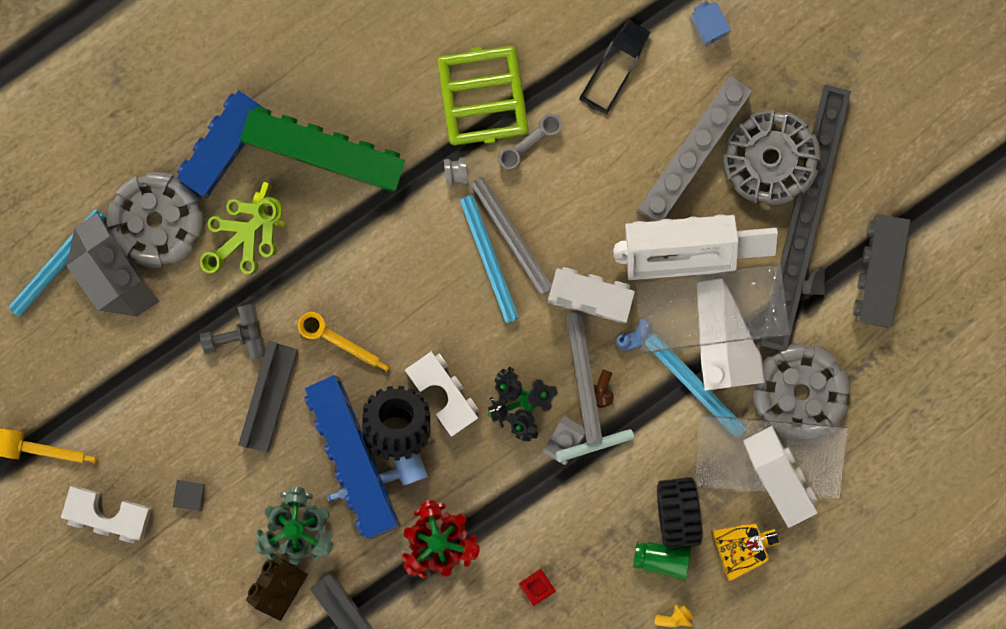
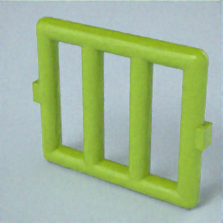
(449, 87)

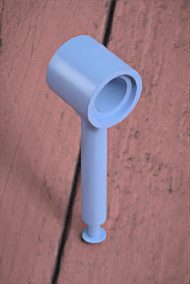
(405, 470)

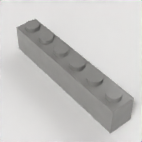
(694, 150)

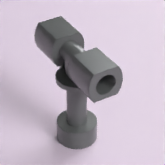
(246, 333)

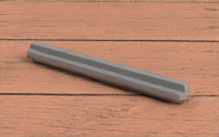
(511, 235)
(584, 378)

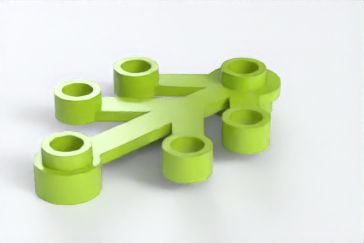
(245, 233)

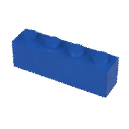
(219, 147)

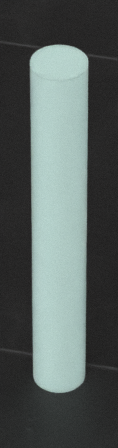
(585, 448)

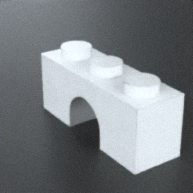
(431, 372)
(82, 509)

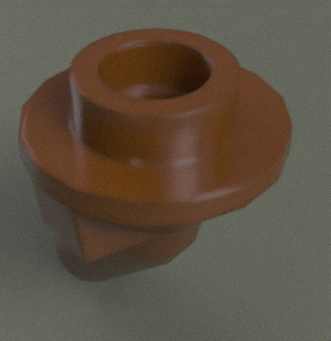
(603, 396)

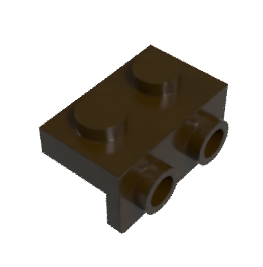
(276, 587)

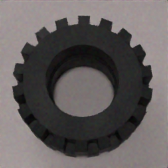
(393, 404)
(679, 512)

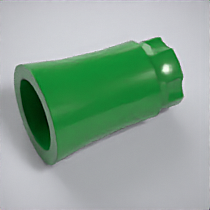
(663, 561)

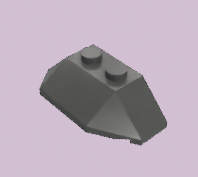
(107, 271)

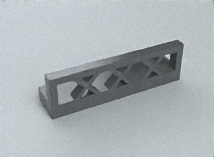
(268, 397)
(339, 604)

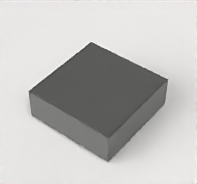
(188, 495)

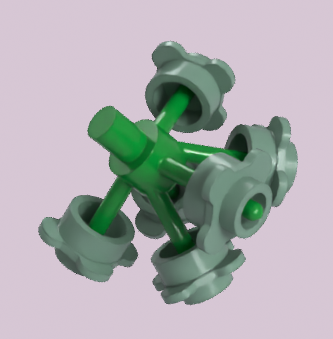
(295, 546)

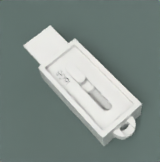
(690, 246)

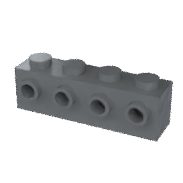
(882, 270)

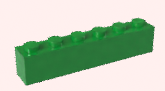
(322, 150)

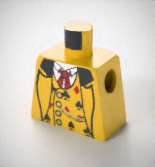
(742, 547)

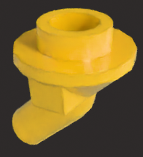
(681, 617)

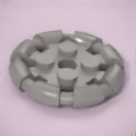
(776, 173)
(152, 203)
(805, 375)

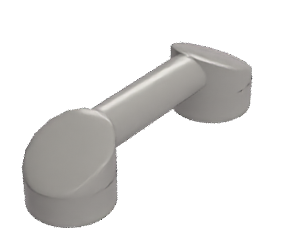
(548, 125)

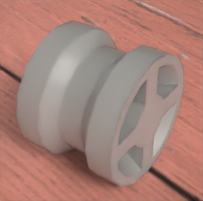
(455, 171)

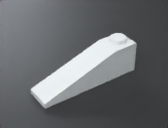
(731, 365)

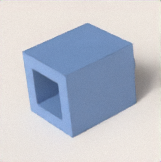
(709, 22)

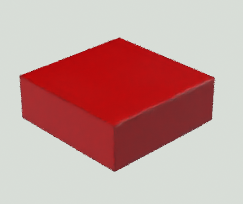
(537, 587)

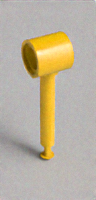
(338, 340)
(13, 443)

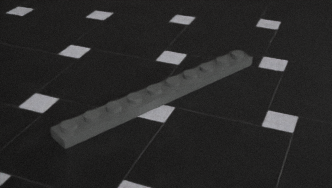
(809, 207)

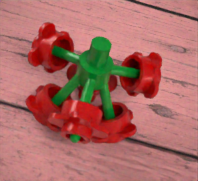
(443, 559)

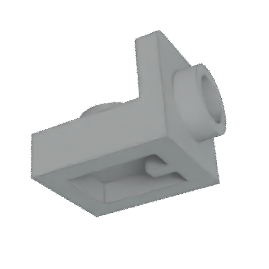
(565, 436)

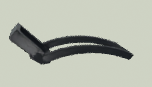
(629, 40)

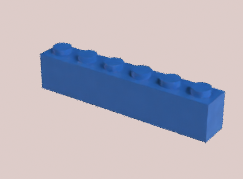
(352, 457)

